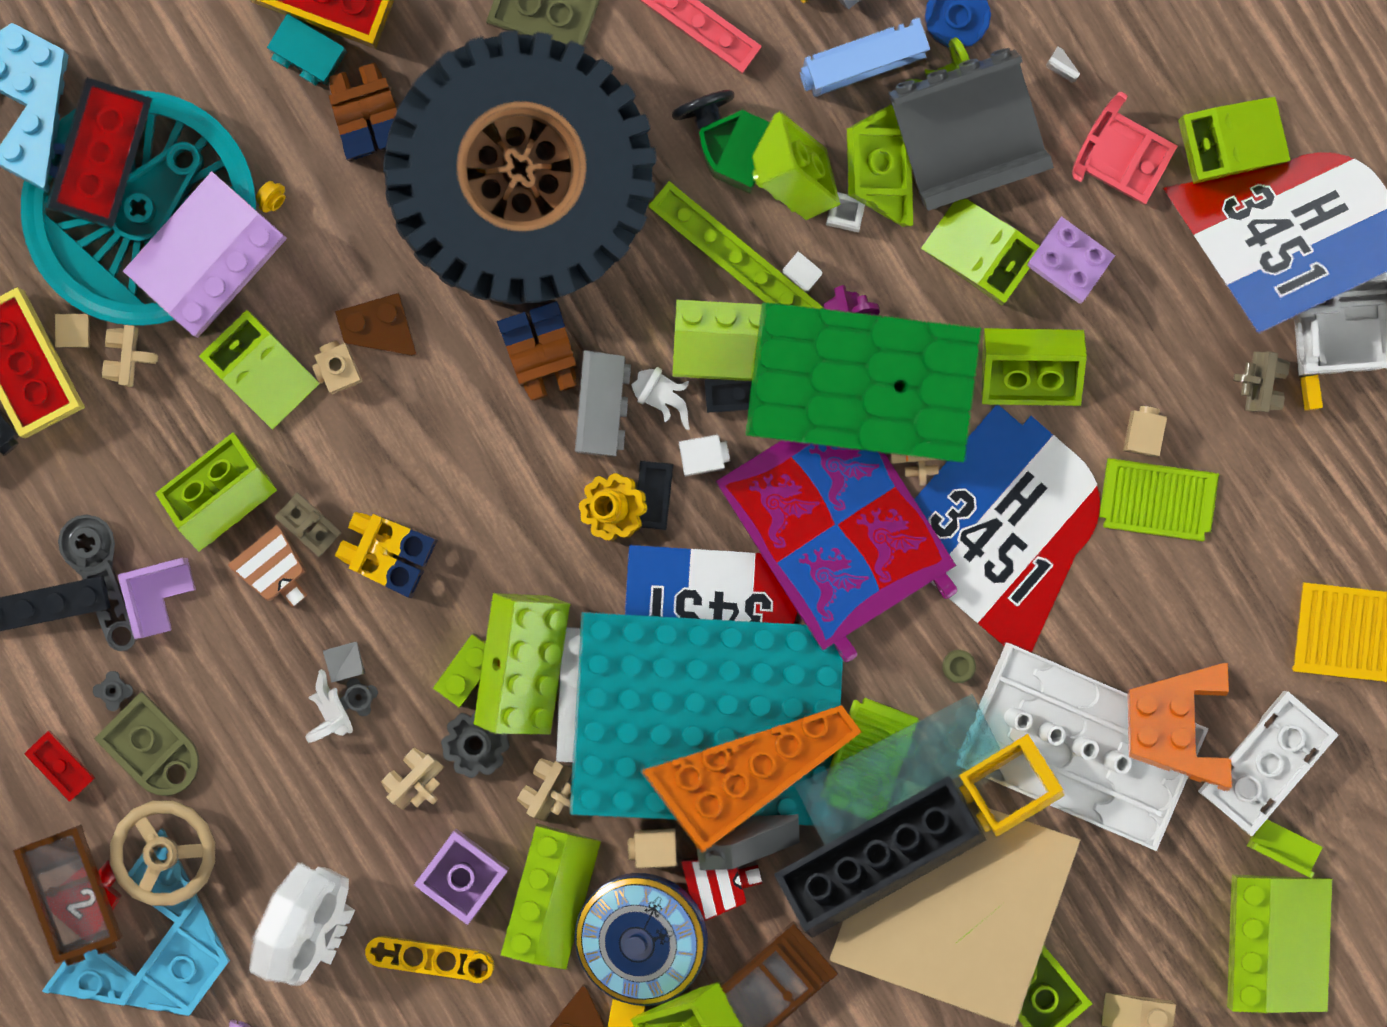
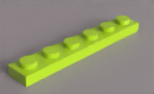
(727, 249)

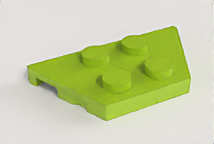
(880, 167)

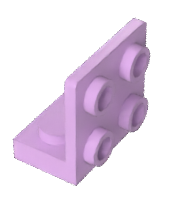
(1070, 260)

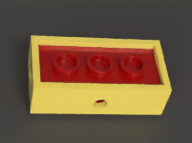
(32, 377)

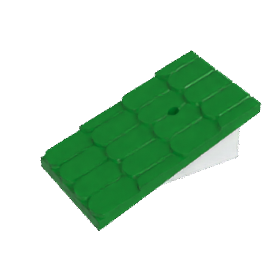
(863, 382)

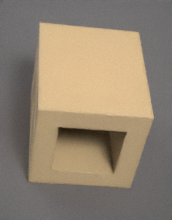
(1145, 431)

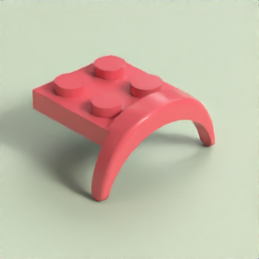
(1123, 153)

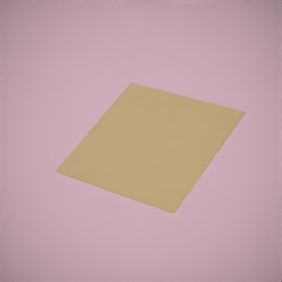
(915, 929)

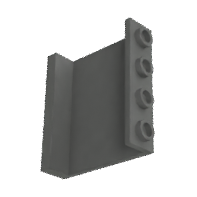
(969, 129)

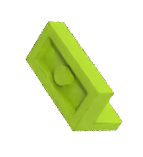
(1286, 847)

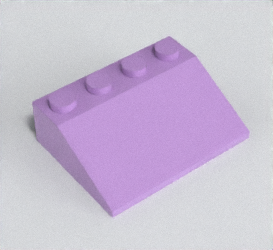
(204, 255)

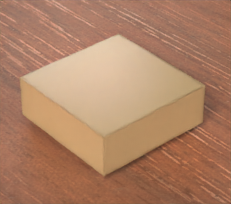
(72, 330)

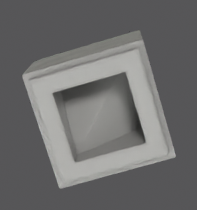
(344, 662)

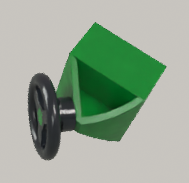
(726, 142)

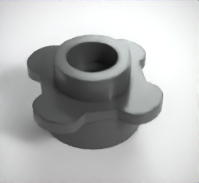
(112, 681)
(367, 693)

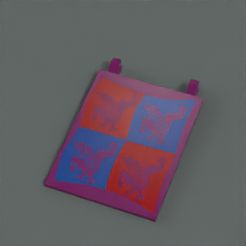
(837, 534)

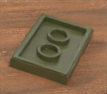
(562, 18)

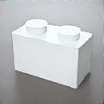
(703, 455)

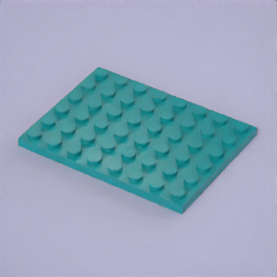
(680, 687)

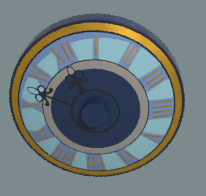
(641, 939)

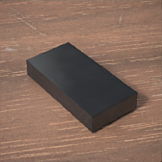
(655, 482)

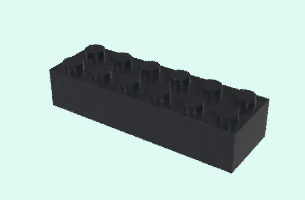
(879, 857)

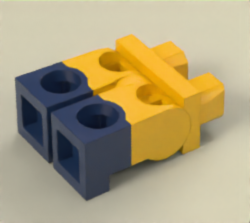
(376, 551)

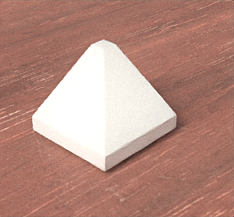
(1062, 65)

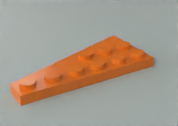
(734, 780)

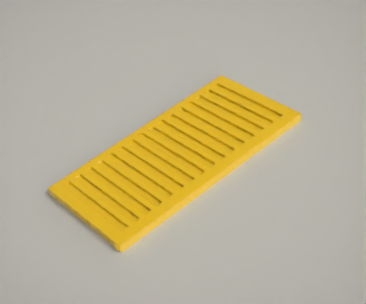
(1342, 632)

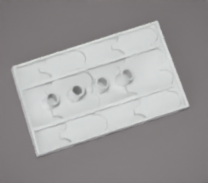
(1085, 747)

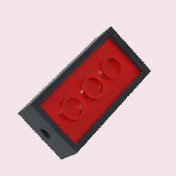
(99, 152)

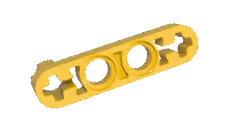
(429, 962)

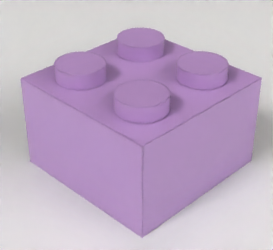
(461, 876)

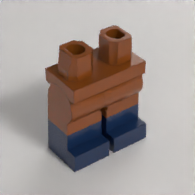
(357, 106)
(540, 360)

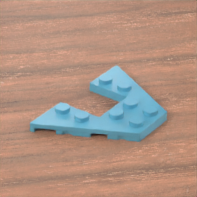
(33, 77)
(176, 971)

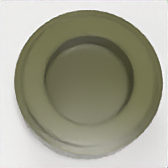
(958, 666)

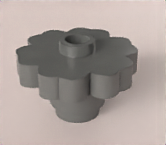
(471, 761)

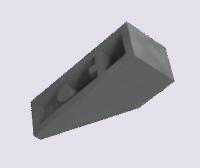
(751, 841)

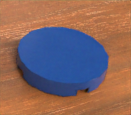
(957, 18)

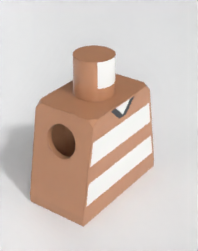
(272, 567)

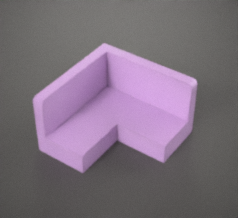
(145, 594)

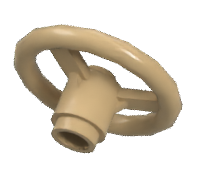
(138, 818)

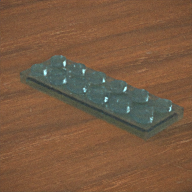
(897, 768)

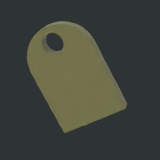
(148, 745)

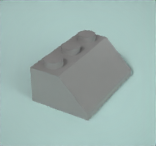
(602, 404)

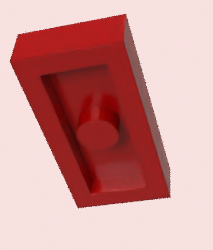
(59, 766)

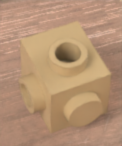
(336, 367)

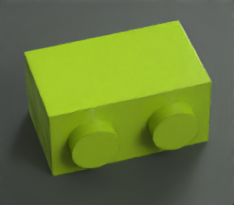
(463, 672)

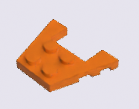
(1164, 725)

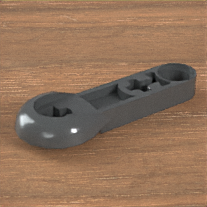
(94, 564)

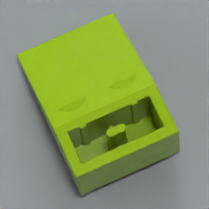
(1233, 139)
(981, 249)
(259, 369)

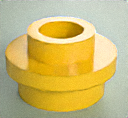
(270, 196)

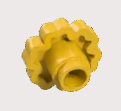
(627, 507)

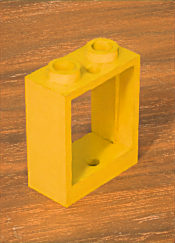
(1040, 767)

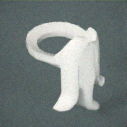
(658, 390)
(331, 709)

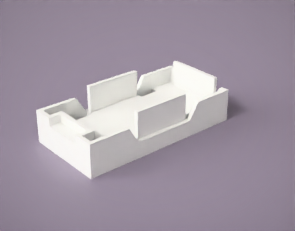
(1271, 762)

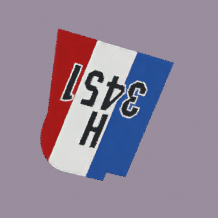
(1011, 523)

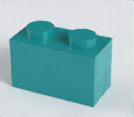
(306, 50)

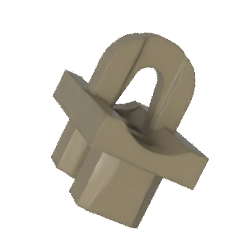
(299, 515)

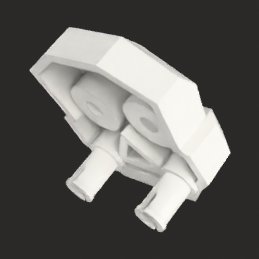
(302, 925)

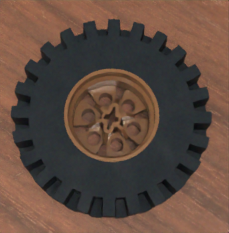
(586, 120)

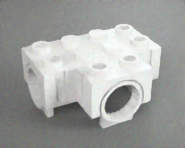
(1345, 332)

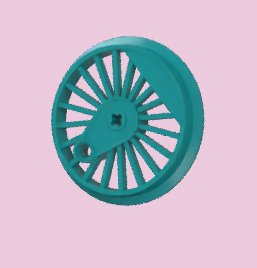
(159, 184)

